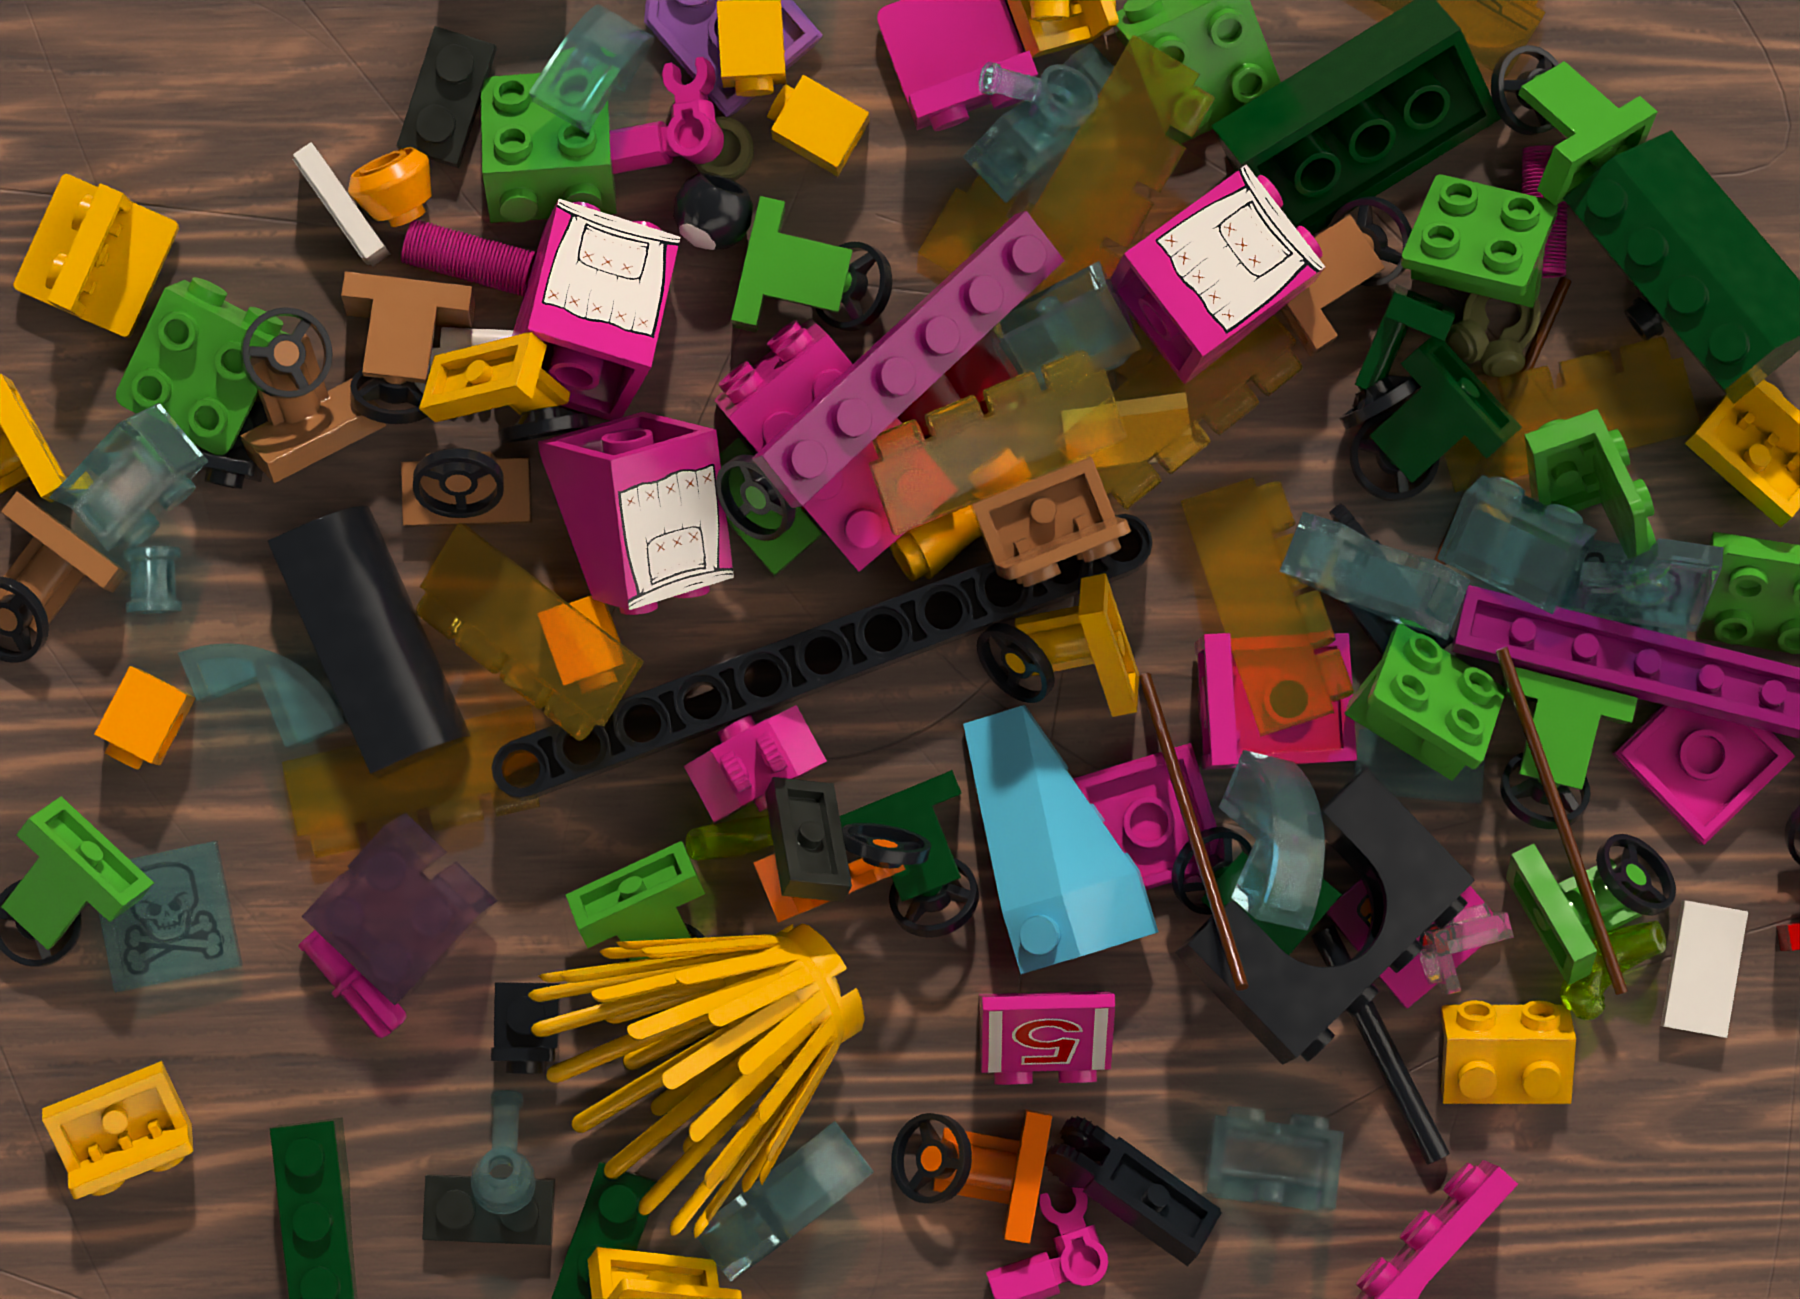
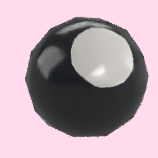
(712, 211)

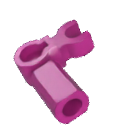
(690, 133)
(1080, 1258)

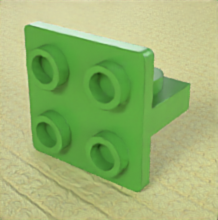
(1480, 240)
(1755, 595)
(1429, 703)

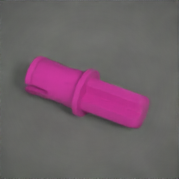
(363, 997)

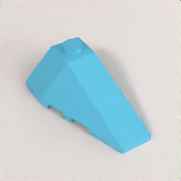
(1052, 857)

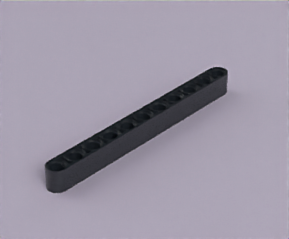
(797, 679)

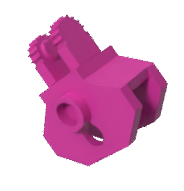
(749, 758)

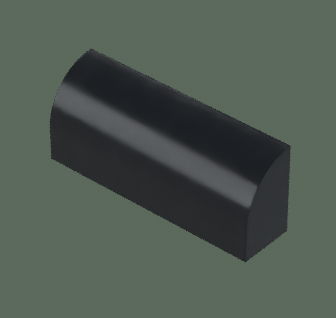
(369, 639)

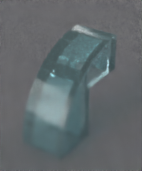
(589, 64)
(1014, 152)
(1375, 576)
(296, 697)
(1287, 860)
(787, 1201)

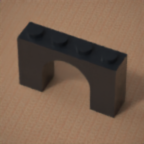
(1408, 888)

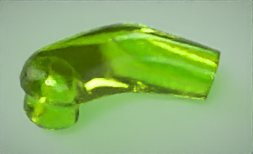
(729, 838)
(1631, 946)

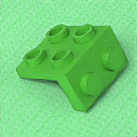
(1212, 38)
(539, 157)
(194, 363)
(1584, 465)

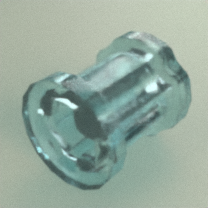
(152, 580)

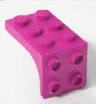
(772, 394)
(1436, 1237)

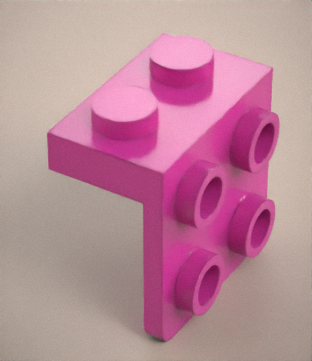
(941, 52)

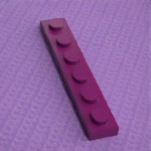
(908, 359)
(1631, 661)

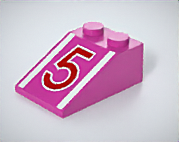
(1046, 1034)

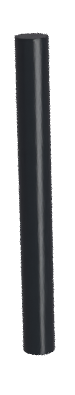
(1387, 1058)

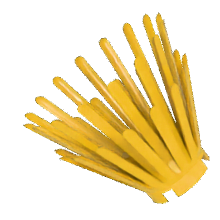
(773, 1019)

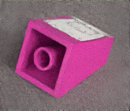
(1216, 272)
(598, 303)
(642, 508)

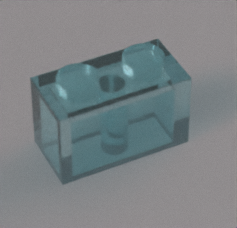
(1064, 319)
(1517, 542)

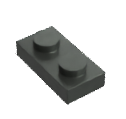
(447, 96)
(808, 839)
(456, 1216)

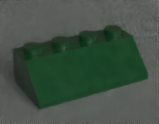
(1362, 115)
(1694, 260)

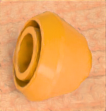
(393, 186)

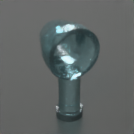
(1058, 98)
(516, 1191)

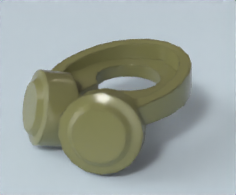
(1497, 357)

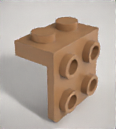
(1049, 521)

